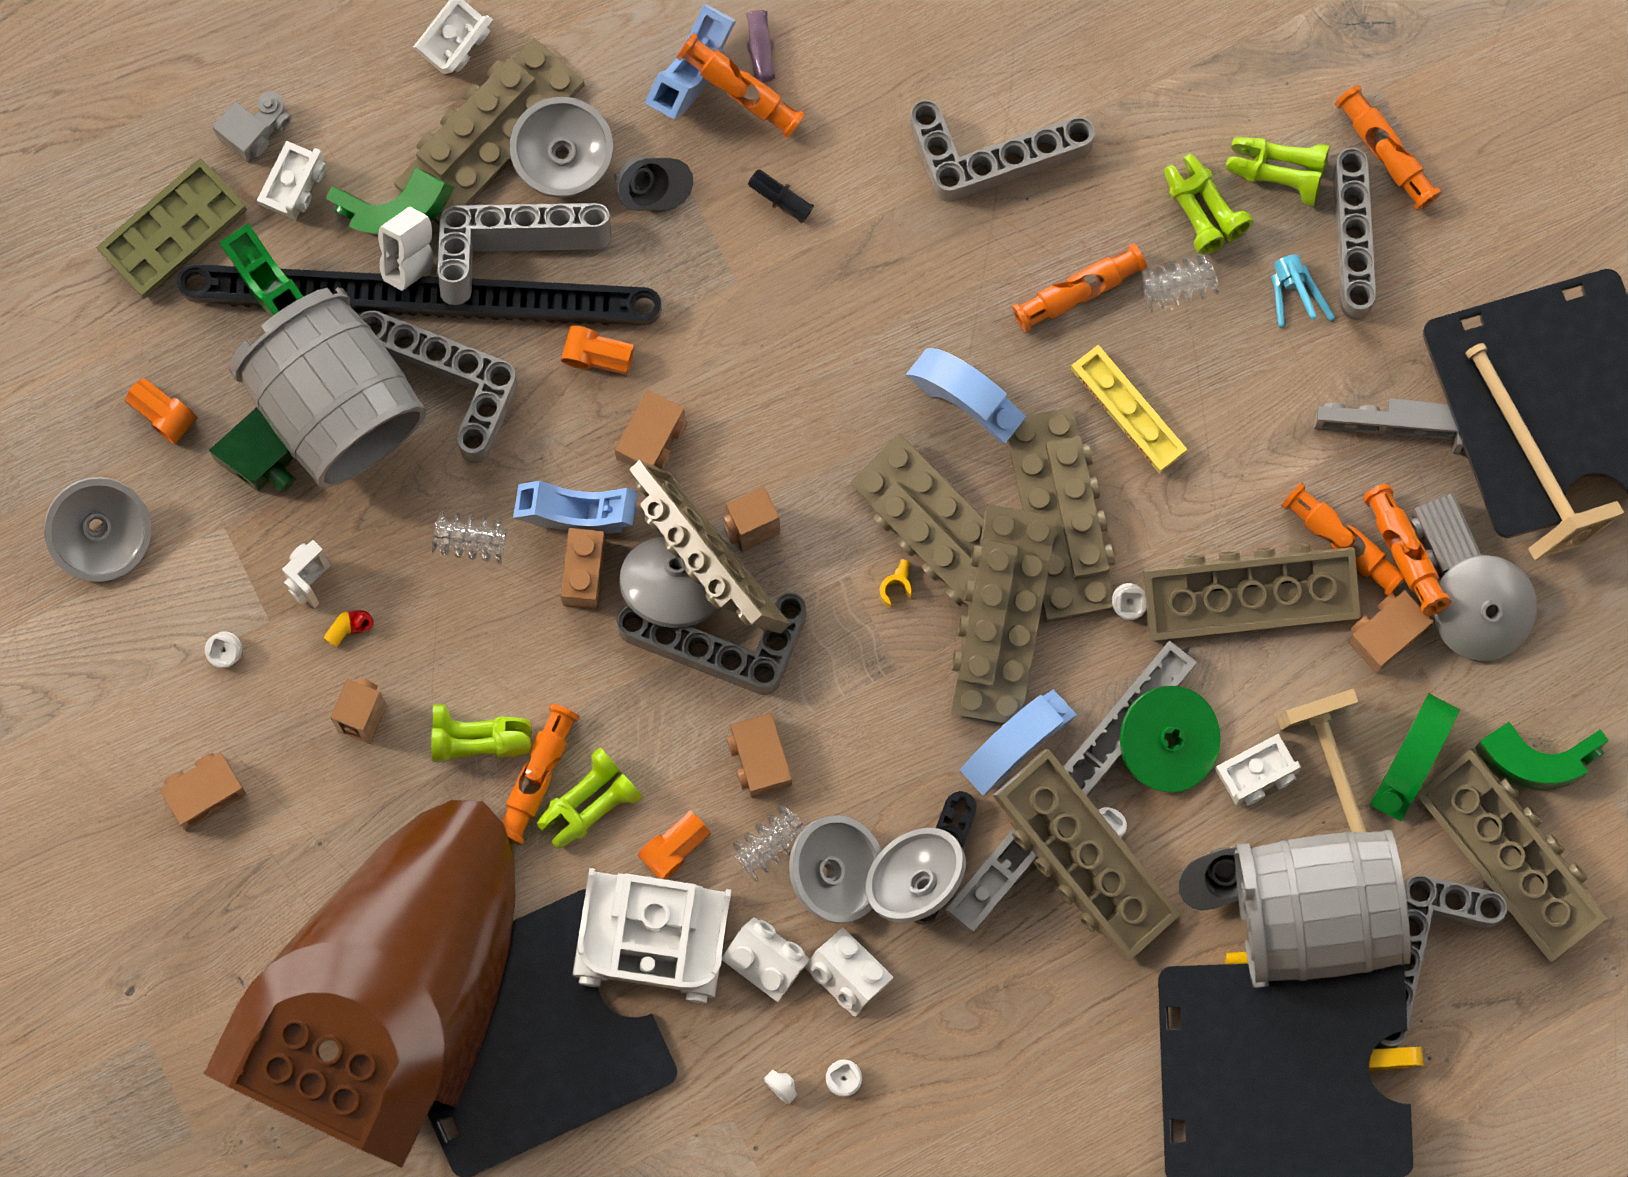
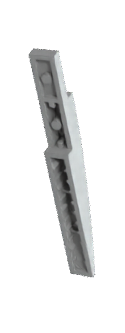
(1399, 419)
(1087, 769)

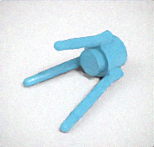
(1294, 275)

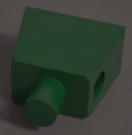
(255, 454)

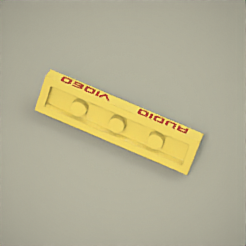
(1128, 409)

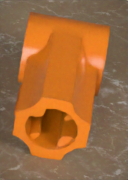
(587, 349)
(167, 415)
(667, 851)

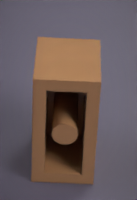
(651, 431)
(751, 519)
(583, 568)
(1389, 631)
(359, 710)
(760, 755)
(201, 790)

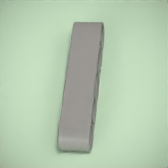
(1359, 218)

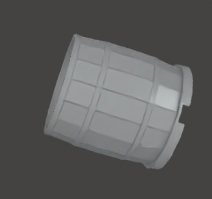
(328, 387)
(1323, 906)

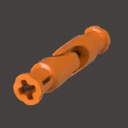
(725, 74)
(1399, 163)
(1065, 295)
(1325, 523)
(1405, 546)
(545, 755)

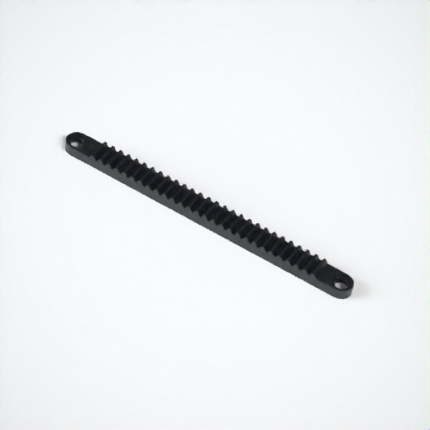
(488, 298)

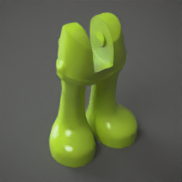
(1304, 181)
(1208, 237)
(500, 736)
(602, 772)

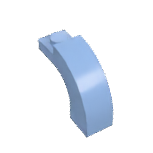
(681, 83)
(966, 387)
(565, 508)
(1016, 740)

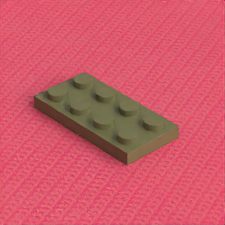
(171, 228)

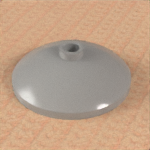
(558, 126)
(101, 552)
(1472, 588)
(658, 591)
(847, 853)
(915, 875)

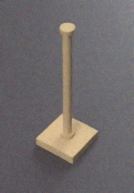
(1574, 528)
(1318, 715)

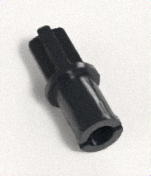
(780, 195)

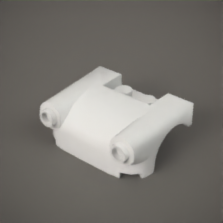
(651, 934)

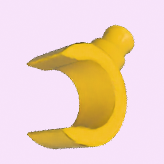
(900, 577)

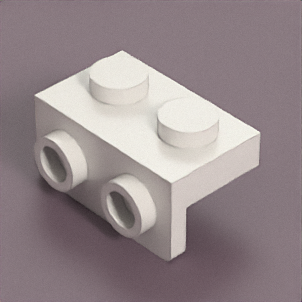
(452, 36)
(292, 180)
(305, 567)
(1258, 770)
(765, 958)
(848, 971)

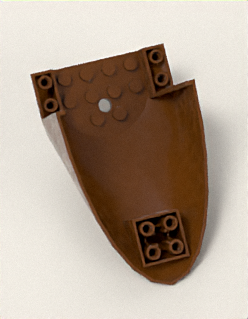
(392, 973)

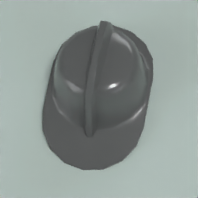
(653, 183)
(1210, 880)

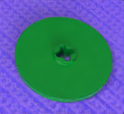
(1191, 724)

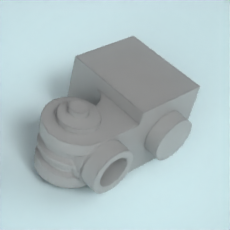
(249, 133)

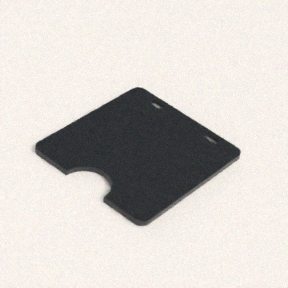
(1566, 380)
(549, 1051)
(1280, 1074)

